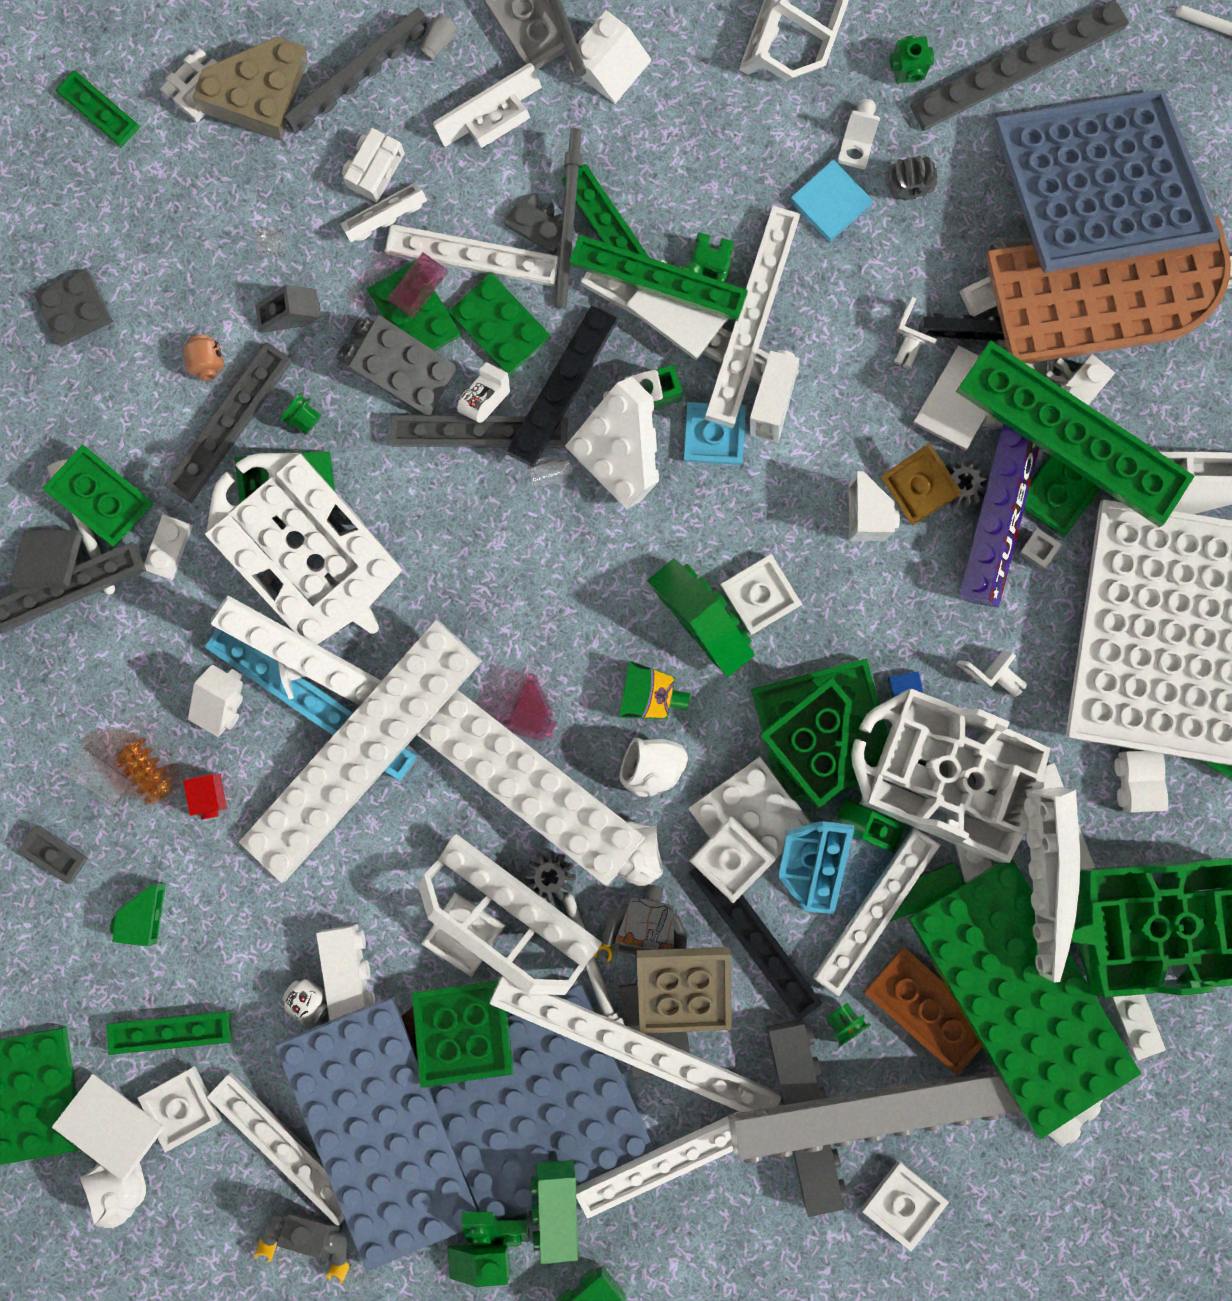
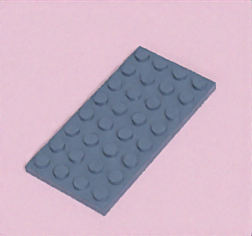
(377, 1132)

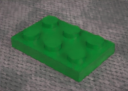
(499, 324)
(430, 325)
(98, 496)

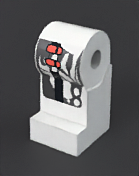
(484, 393)

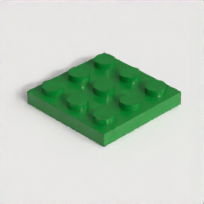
(461, 1035)

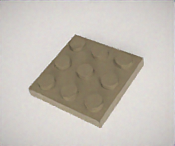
(684, 990)

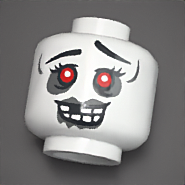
(305, 1002)

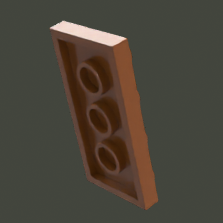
(924, 1009)

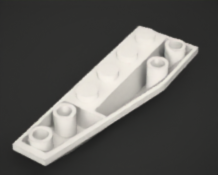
(1211, 483)
(1055, 874)

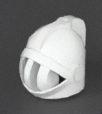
(652, 766)
(645, 862)
(110, 1197)

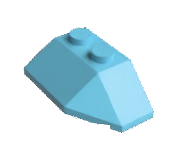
(815, 864)

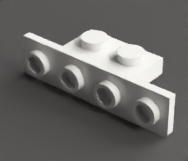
(491, 111)

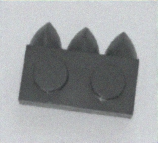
(535, 223)

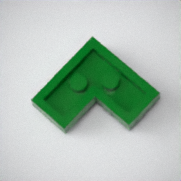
(483, 1229)

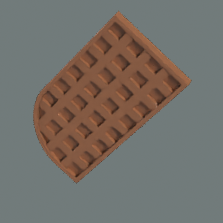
(1107, 302)

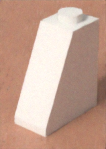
(774, 395)

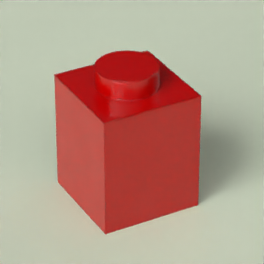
(205, 796)

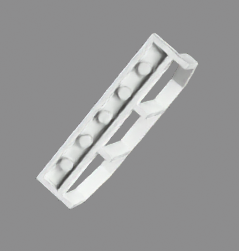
(766, 30)
(517, 900)

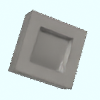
(1039, 548)

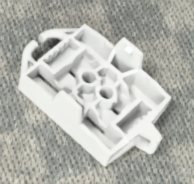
(303, 503)
(936, 733)

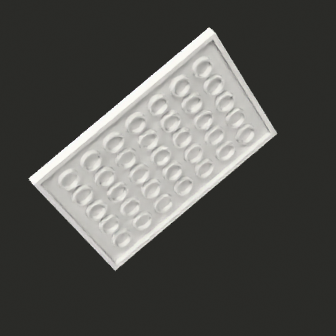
(1157, 637)

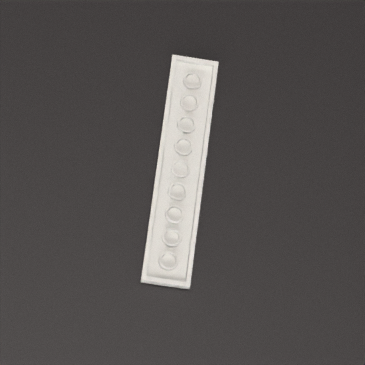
(360, 751)
(532, 787)

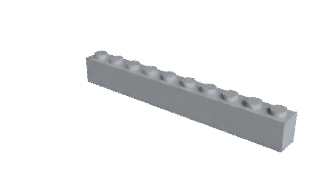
(869, 1115)

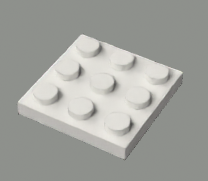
(756, 802)

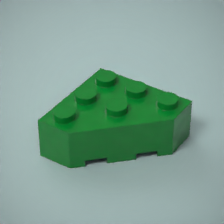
(703, 615)
(813, 741)

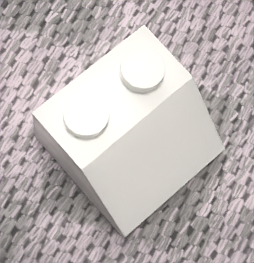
(611, 57)
(870, 510)

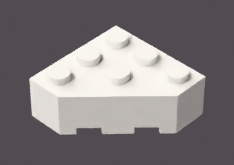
(620, 443)

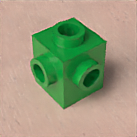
(911, 59)

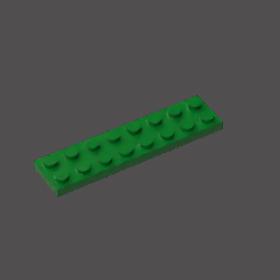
(1075, 434)

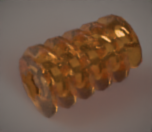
(144, 773)

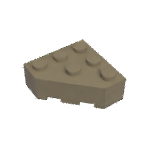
(254, 86)

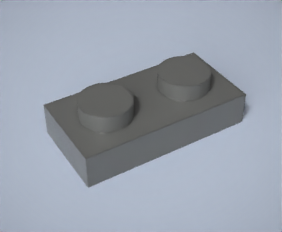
(53, 854)

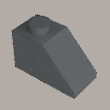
(288, 309)

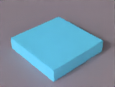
(831, 200)
(712, 441)

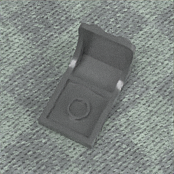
(396, 363)

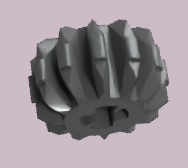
(912, 178)
(973, 488)
(547, 866)

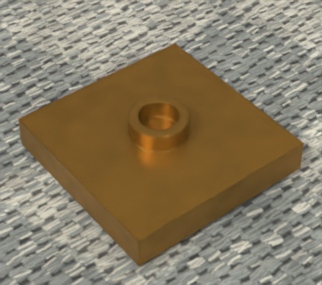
(921, 484)

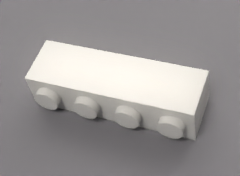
(344, 970)

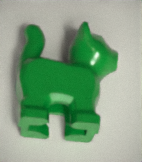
(710, 260)

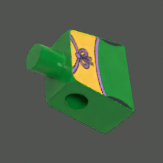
(650, 694)

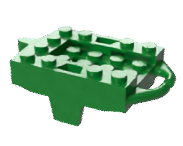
(1137, 961)

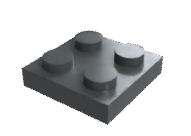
(73, 307)

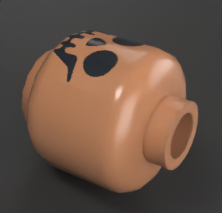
(203, 357)

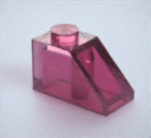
(533, 712)

